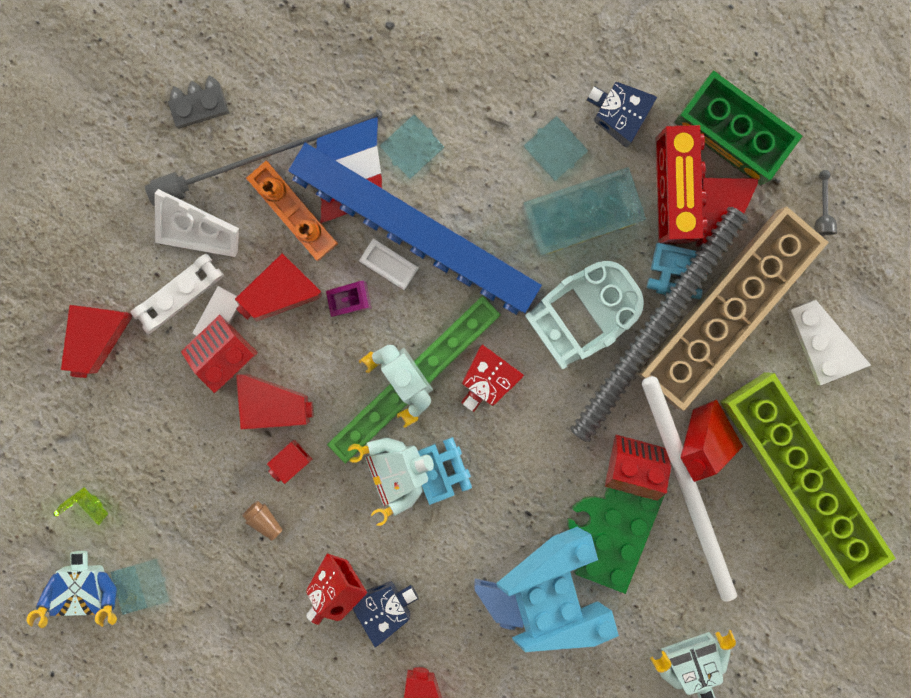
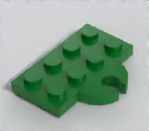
(619, 534)

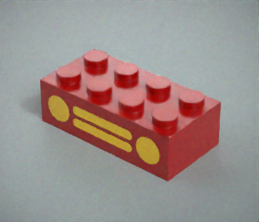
(680, 185)

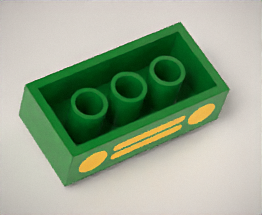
(739, 128)

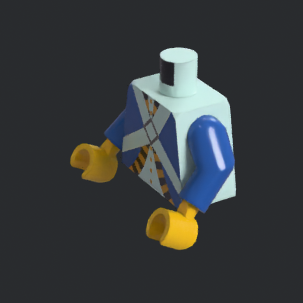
(77, 591)

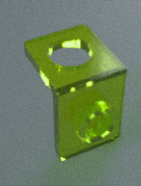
(88, 502)

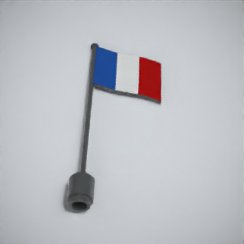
(349, 144)

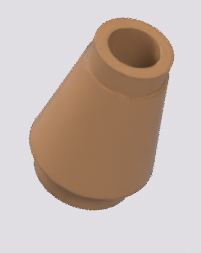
(262, 520)

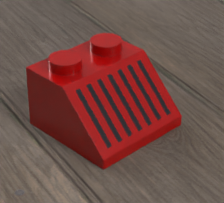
(218, 353)
(638, 468)

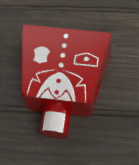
(488, 379)
(333, 590)

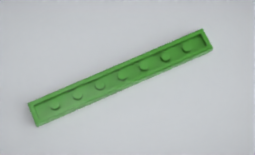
(430, 363)

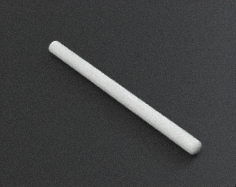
(689, 489)

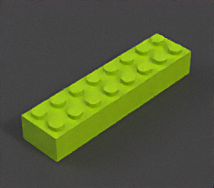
(807, 479)

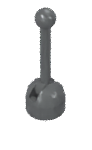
(826, 224)

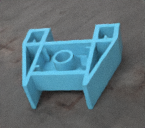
(550, 600)

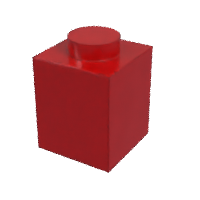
(288, 462)

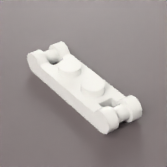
(177, 294)

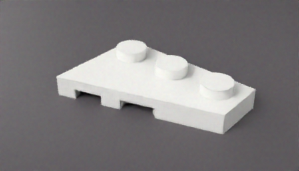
(192, 228)
(825, 344)

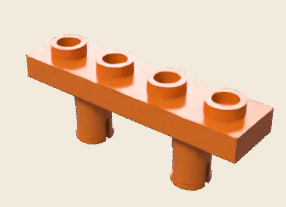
(292, 210)

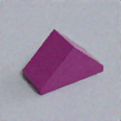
(349, 299)

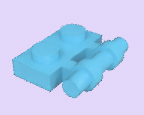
(670, 261)
(439, 482)

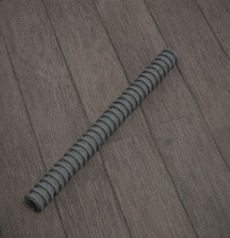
(659, 323)

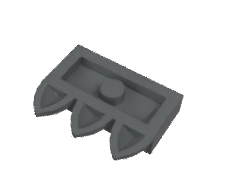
(198, 103)

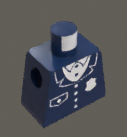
(621, 110)
(384, 610)

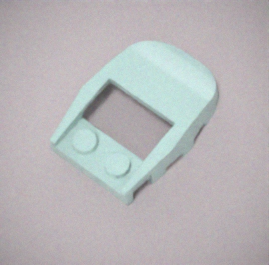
(608, 296)

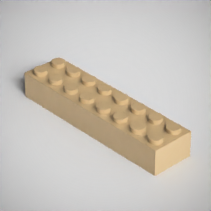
(733, 307)

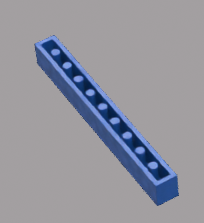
(413, 228)

